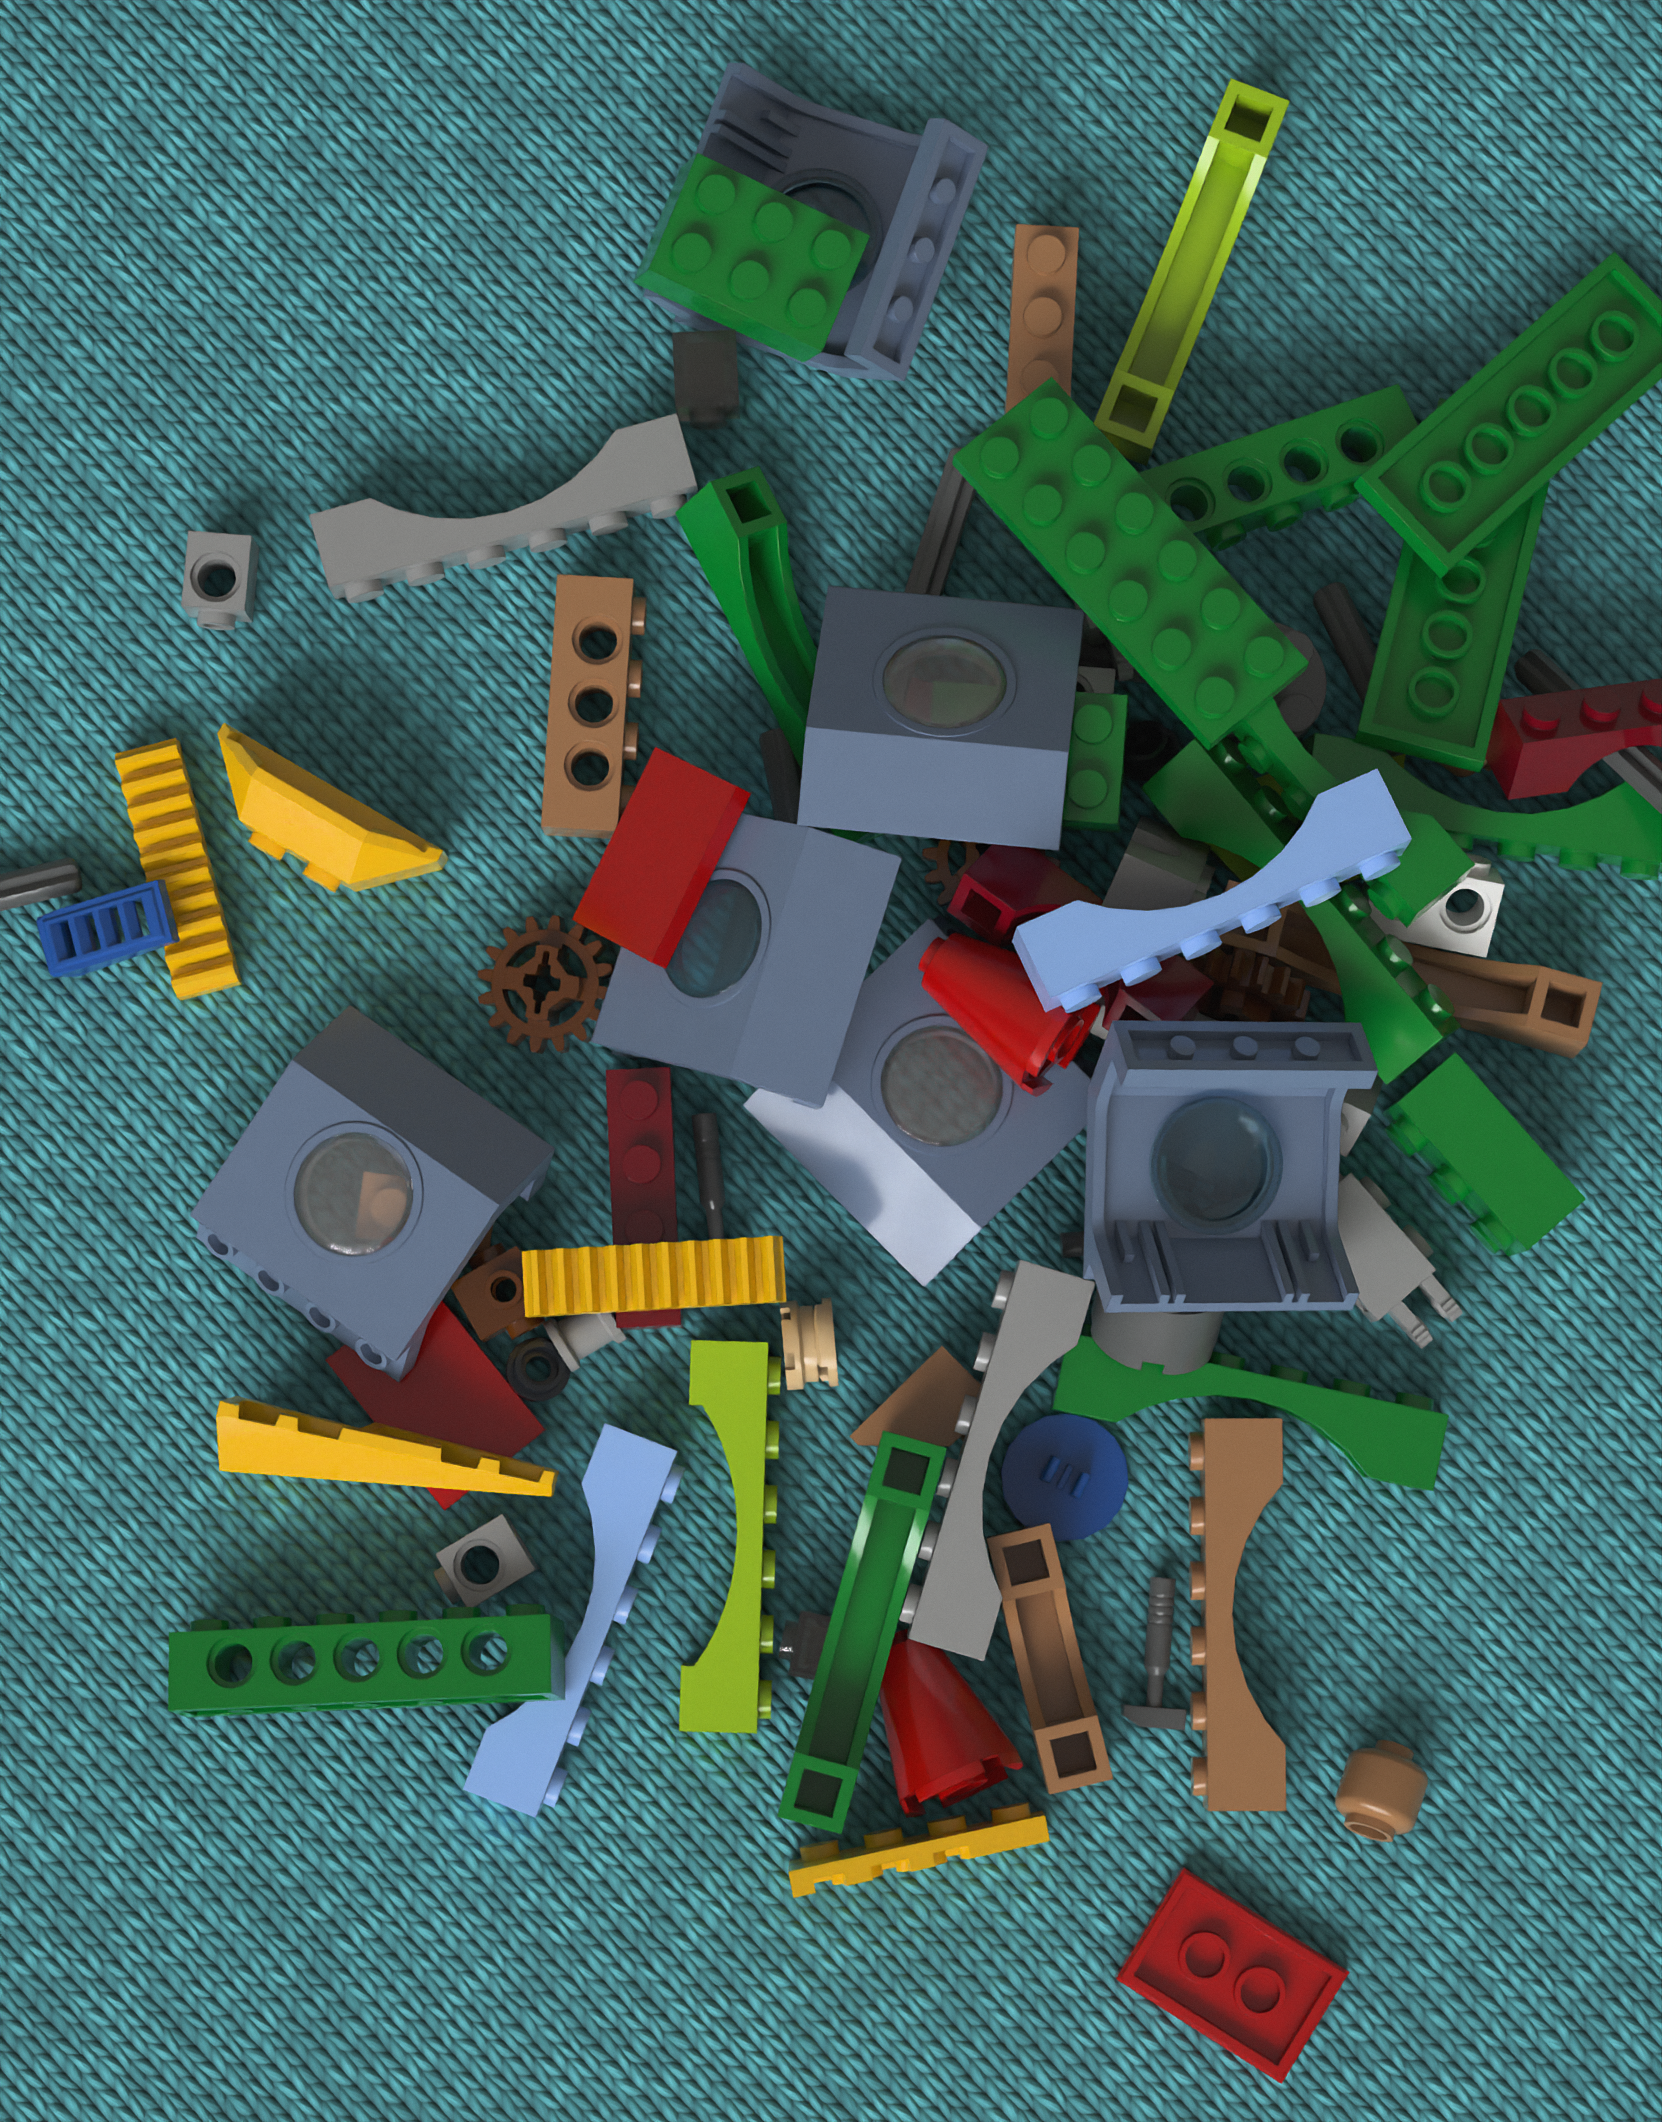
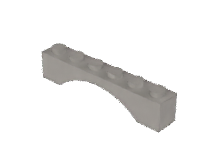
(378, 545)
(958, 1590)

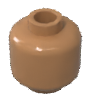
(1381, 1791)

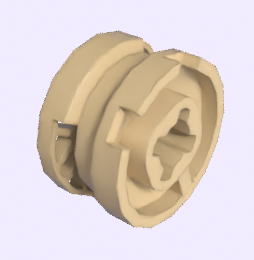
(808, 1344)

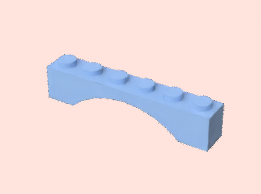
(1091, 946)
(623, 1490)

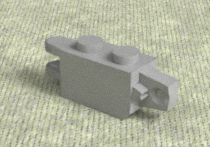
(1387, 1260)

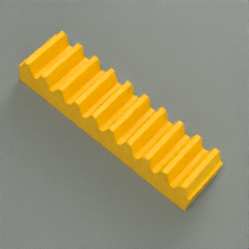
(176, 850)
(654, 1276)

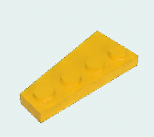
(1009, 1829)

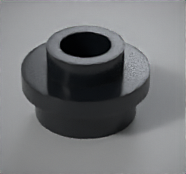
(1148, 749)
(536, 1350)

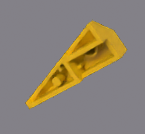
(295, 1444)

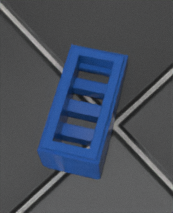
(70, 939)

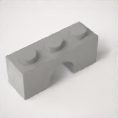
(1160, 870)

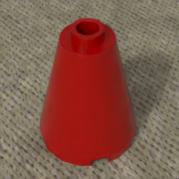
(1000, 1009)
(938, 1730)

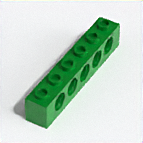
(1258, 464)
(202, 1657)

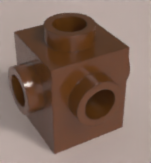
(479, 1294)

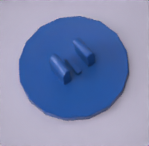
(1065, 1475)

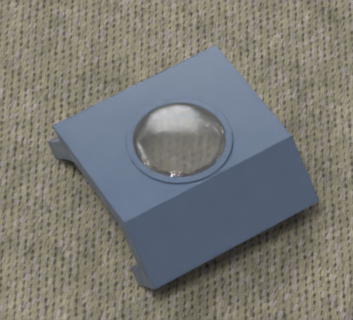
(941, 717)
(921, 1122)
(367, 1188)

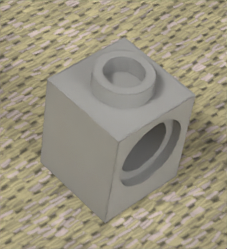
(213, 552)
(513, 1557)

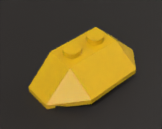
(318, 822)

